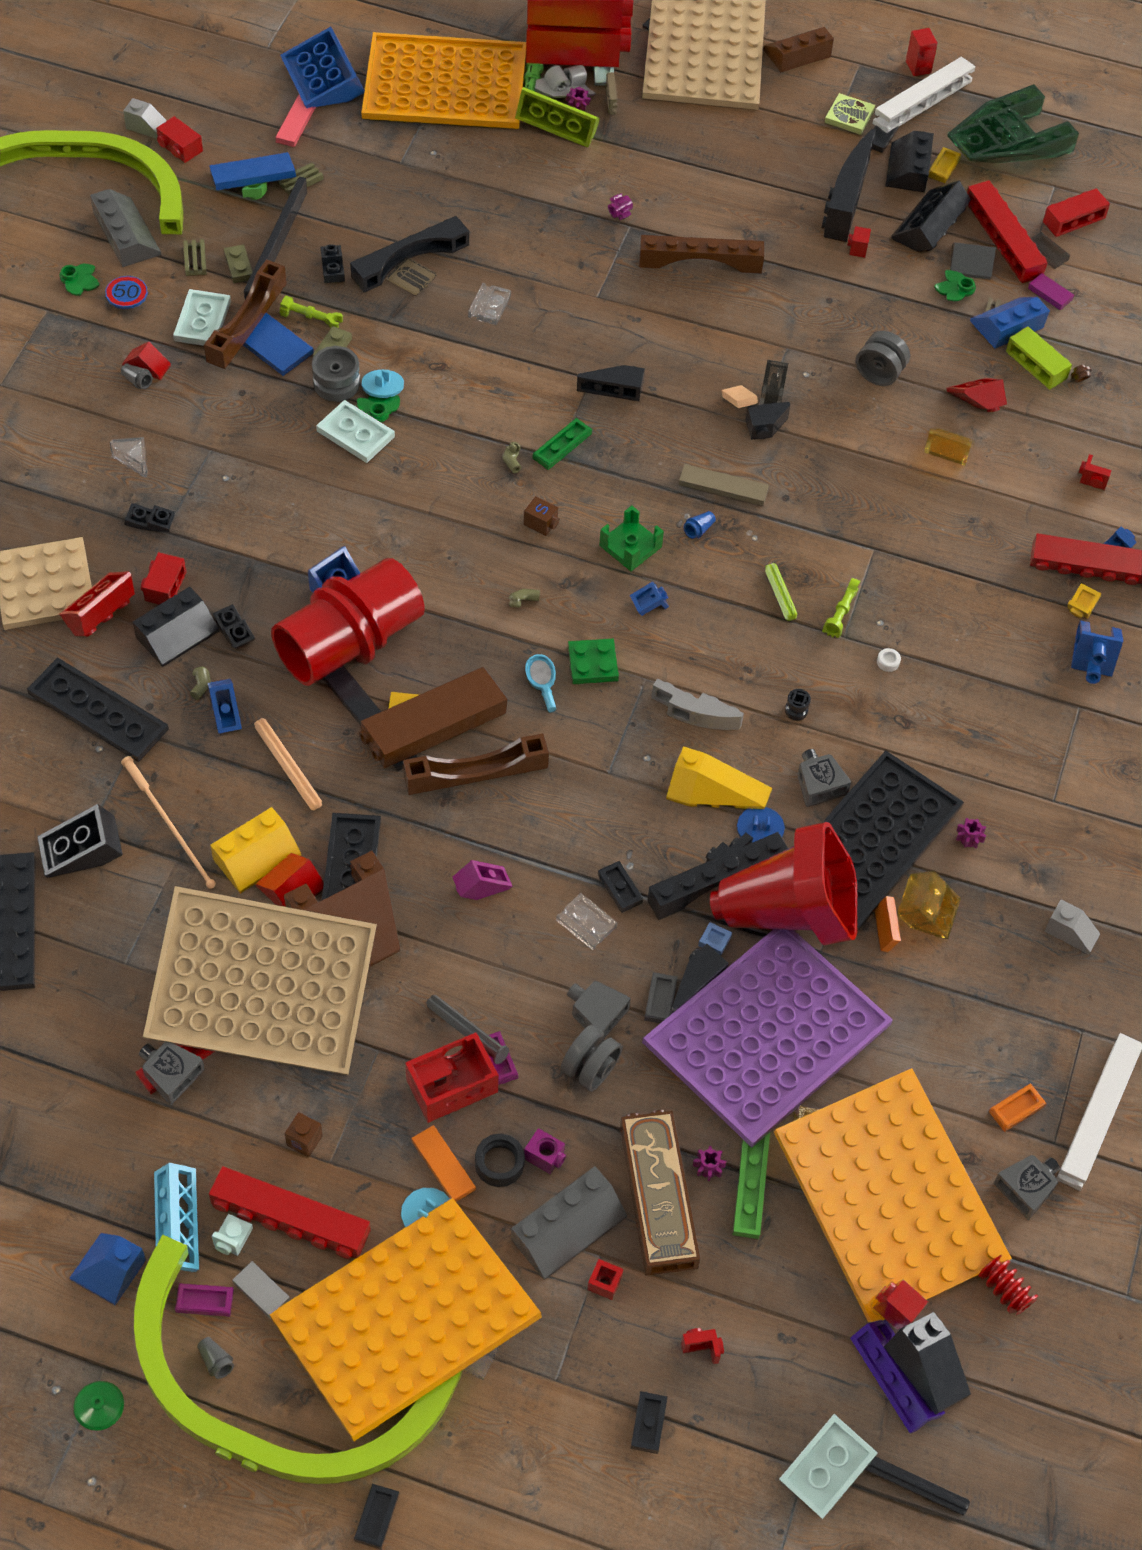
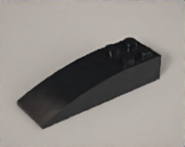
(847, 191)

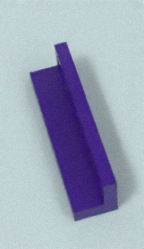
(892, 1380)

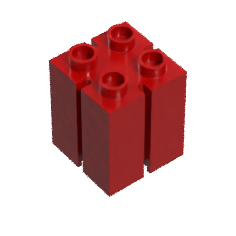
(578, 31)

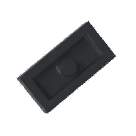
(620, 886)
(649, 1422)

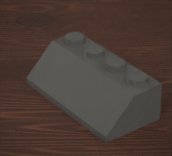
(123, 227)
(568, 1223)

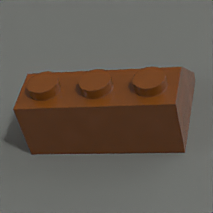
(800, 49)

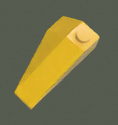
(709, 781)

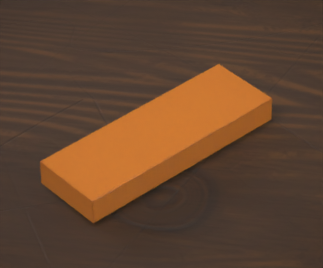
(443, 1164)

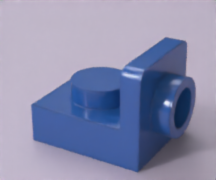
(649, 598)

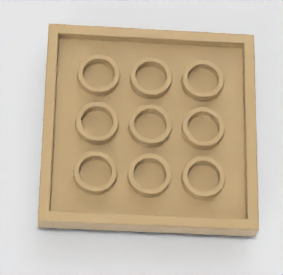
(41, 581)

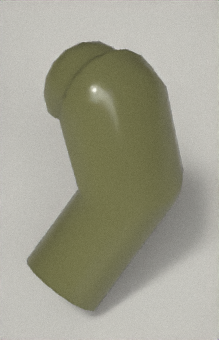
(510, 456)
(523, 594)
(203, 677)

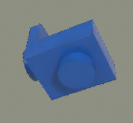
(1122, 538)

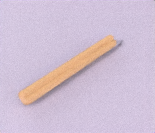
(288, 764)

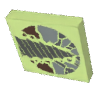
(850, 113)

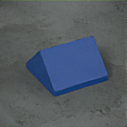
(336, 565)

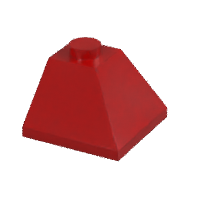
(981, 393)

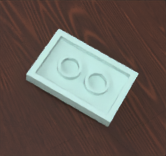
(201, 316)
(355, 431)
(828, 1466)

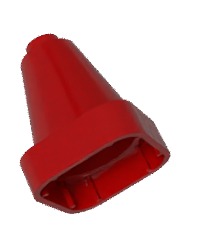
(796, 889)

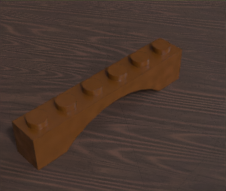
(660, 251)
(228, 340)
(519, 757)

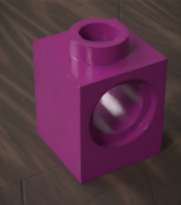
(542, 1141)

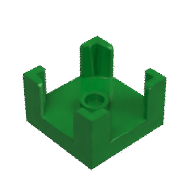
(631, 541)

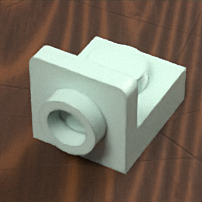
(600, 74)
(232, 1235)

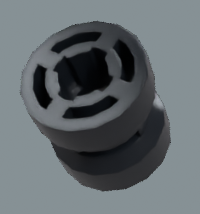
(797, 704)

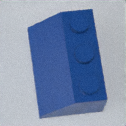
(1010, 318)

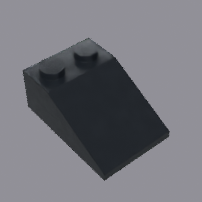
(80, 843)
(930, 1362)

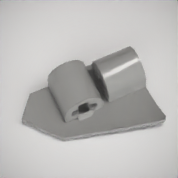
(559, 81)

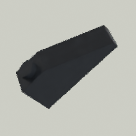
(616, 382)
(701, 969)

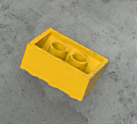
(254, 849)

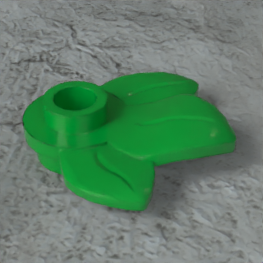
(78, 278)
(956, 286)
(379, 407)

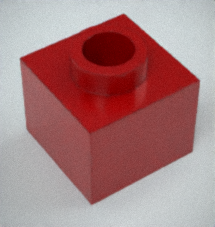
(859, 241)
(605, 1271)

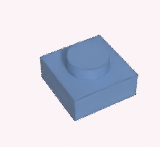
(715, 937)

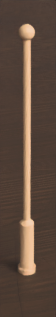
(128, 763)

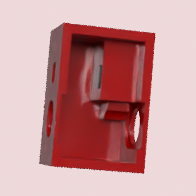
(453, 1081)

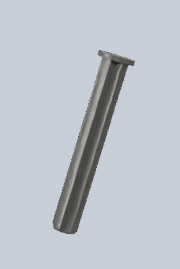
(467, 1028)

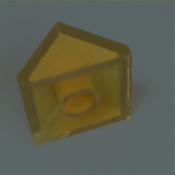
(949, 445)

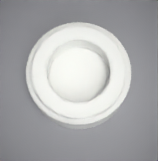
(888, 660)

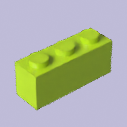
(1038, 358)

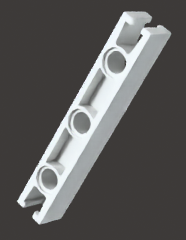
(924, 94)
(1099, 1112)

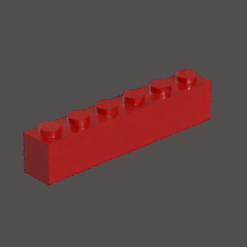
(1006, 231)
(1087, 559)
(289, 1213)

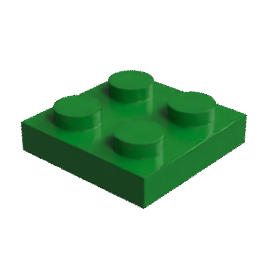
(593, 661)

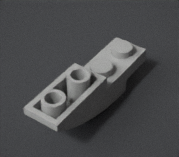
(701, 712)

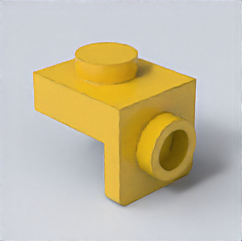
(1083, 601)

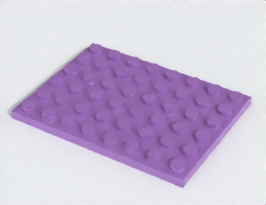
(767, 1033)

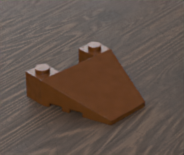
(364, 901)

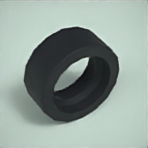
(497, 1141)

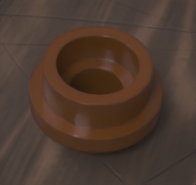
(1081, 373)

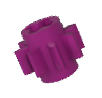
(578, 98)
(620, 206)
(971, 833)
(709, 1156)

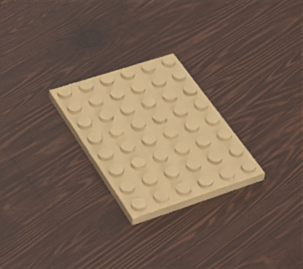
(705, 52)
(260, 981)

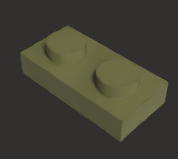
(238, 263)
(335, 337)

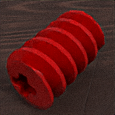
(1007, 1286)

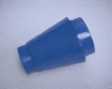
(699, 524)

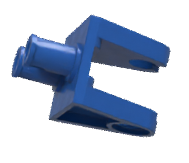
(1096, 652)

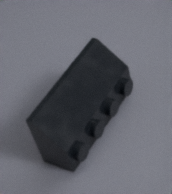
(932, 217)

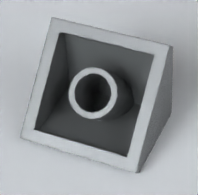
(972, 260)

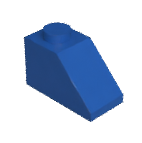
(224, 705)

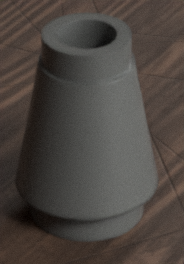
(137, 376)
(216, 1359)

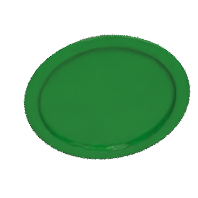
(98, 1405)

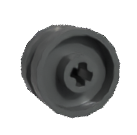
(882, 358)
(336, 373)
(591, 1058)

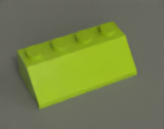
(556, 117)

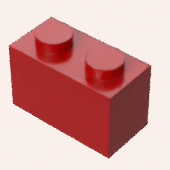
(921, 52)
(179, 139)
(163, 578)
(899, 1303)

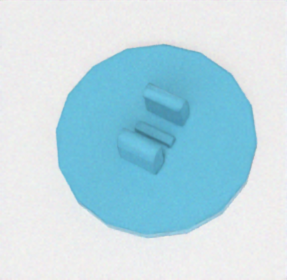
(382, 383)
(420, 1203)

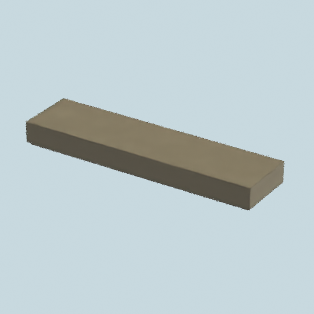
(723, 484)

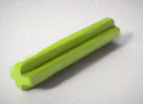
(781, 592)

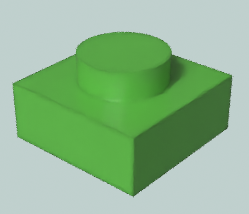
(254, 191)

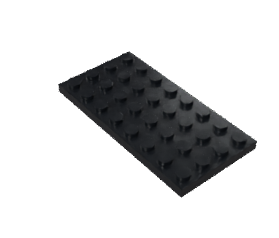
(889, 825)

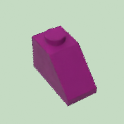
(481, 880)

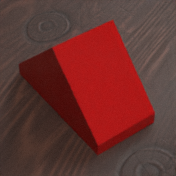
(149, 358)

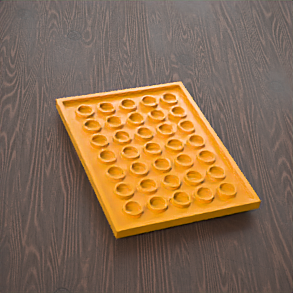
(444, 80)
(891, 1192)
(404, 1318)

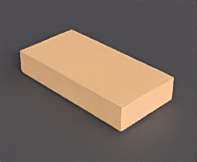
(739, 396)

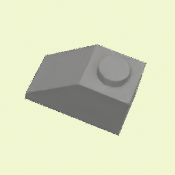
(142, 118)
(1072, 927)

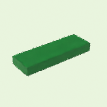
(562, 443)

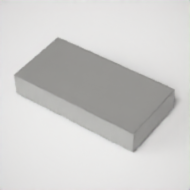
(260, 1289)

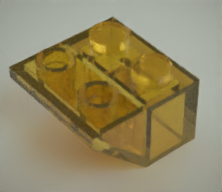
(929, 904)

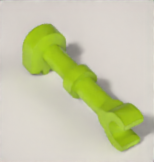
(288, 305)
(834, 626)

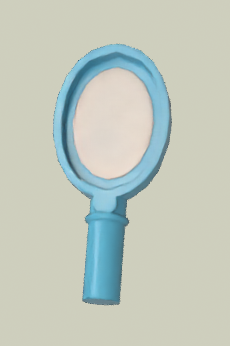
(542, 675)

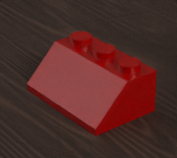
(99, 603)

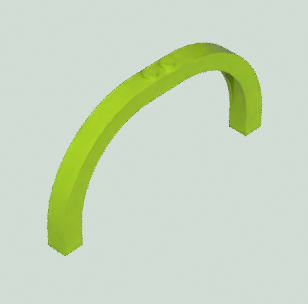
(104, 146)
(240, 1445)

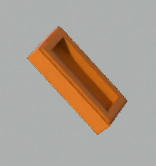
(887, 924)
(1017, 1107)

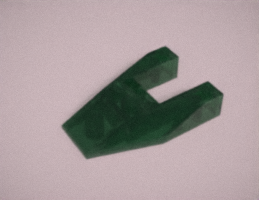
(1001, 135)

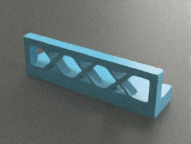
(169, 1213)

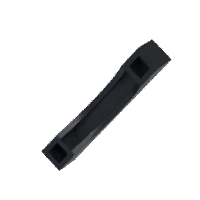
(443, 237)
(682, 889)

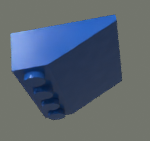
(322, 71)

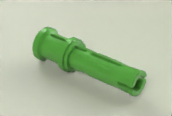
(532, 75)

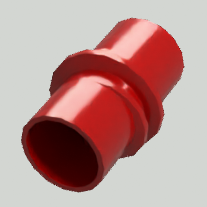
(347, 621)

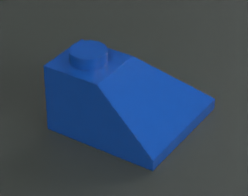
(109, 1267)

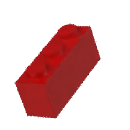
(1076, 212)

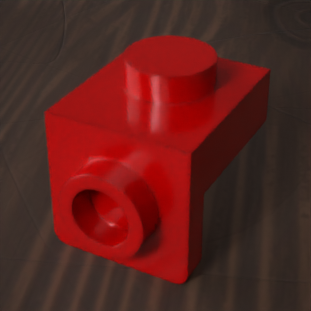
(1094, 475)
(699, 1340)

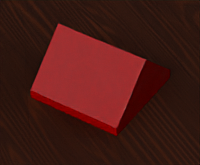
(289, 875)

